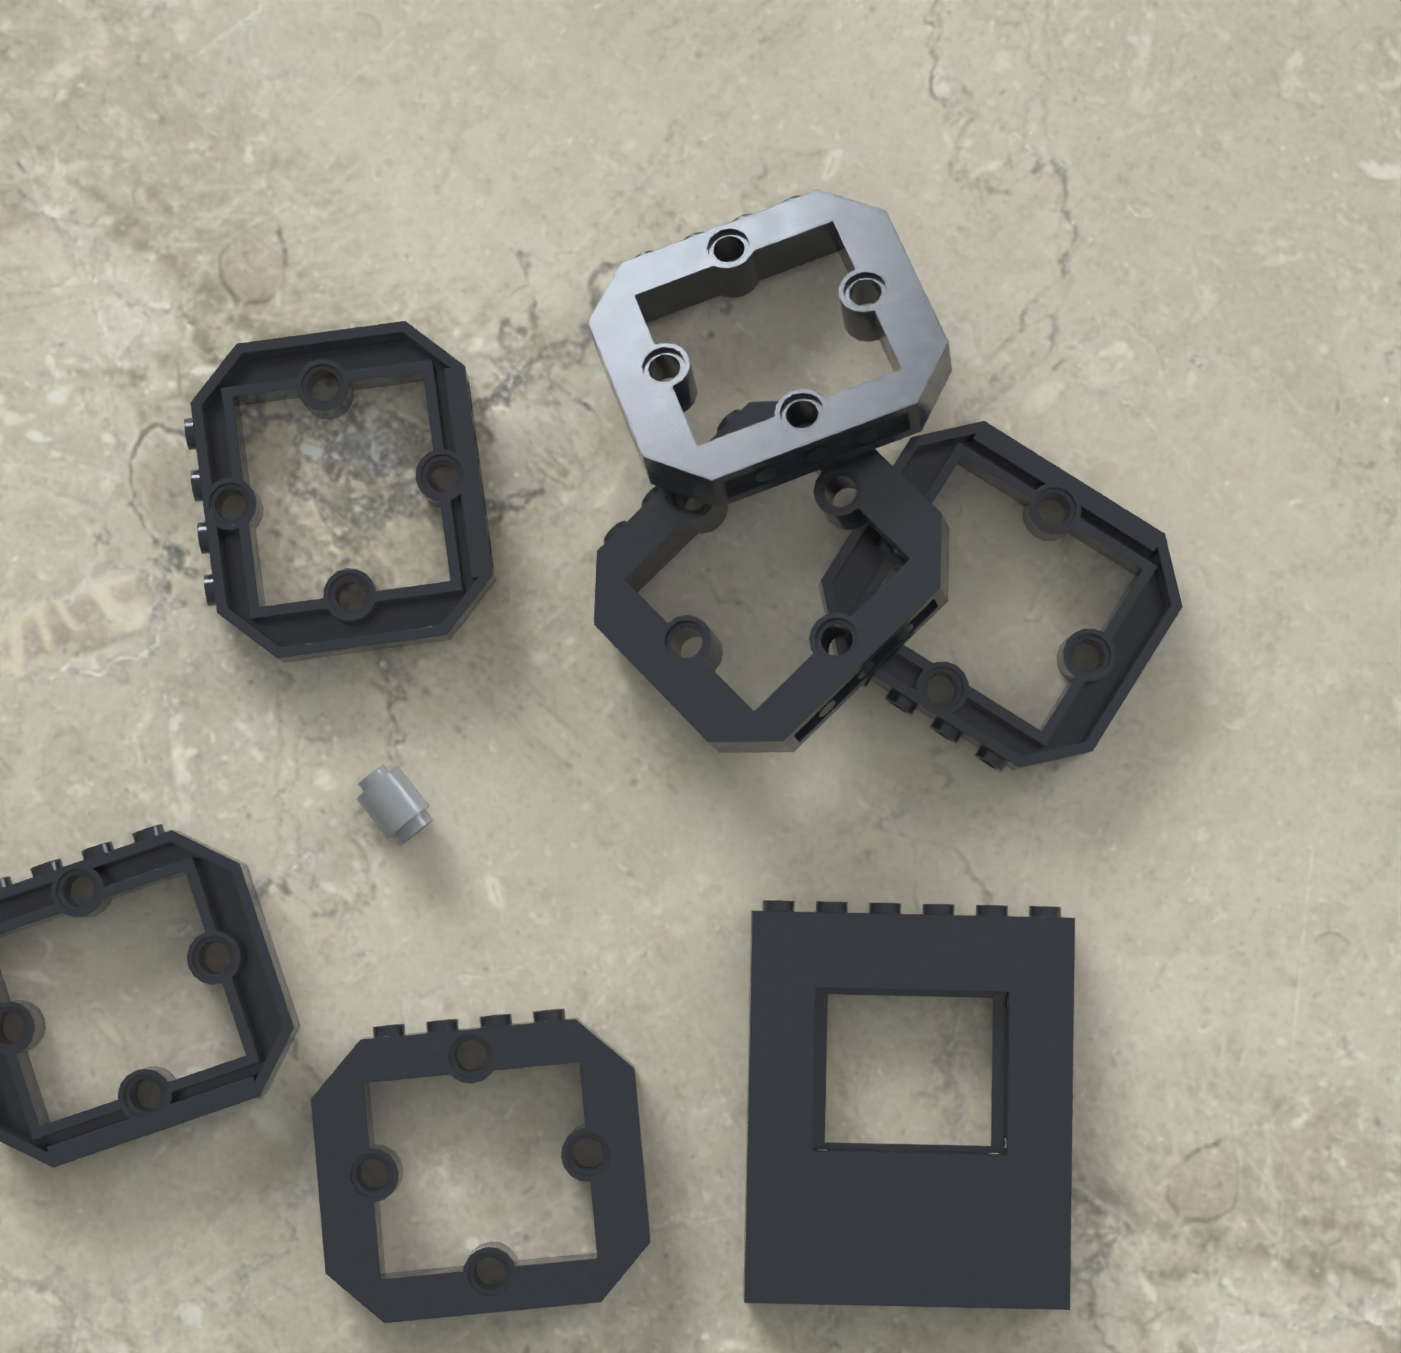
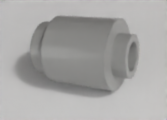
(394, 804)

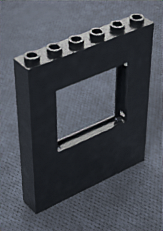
(909, 1217)

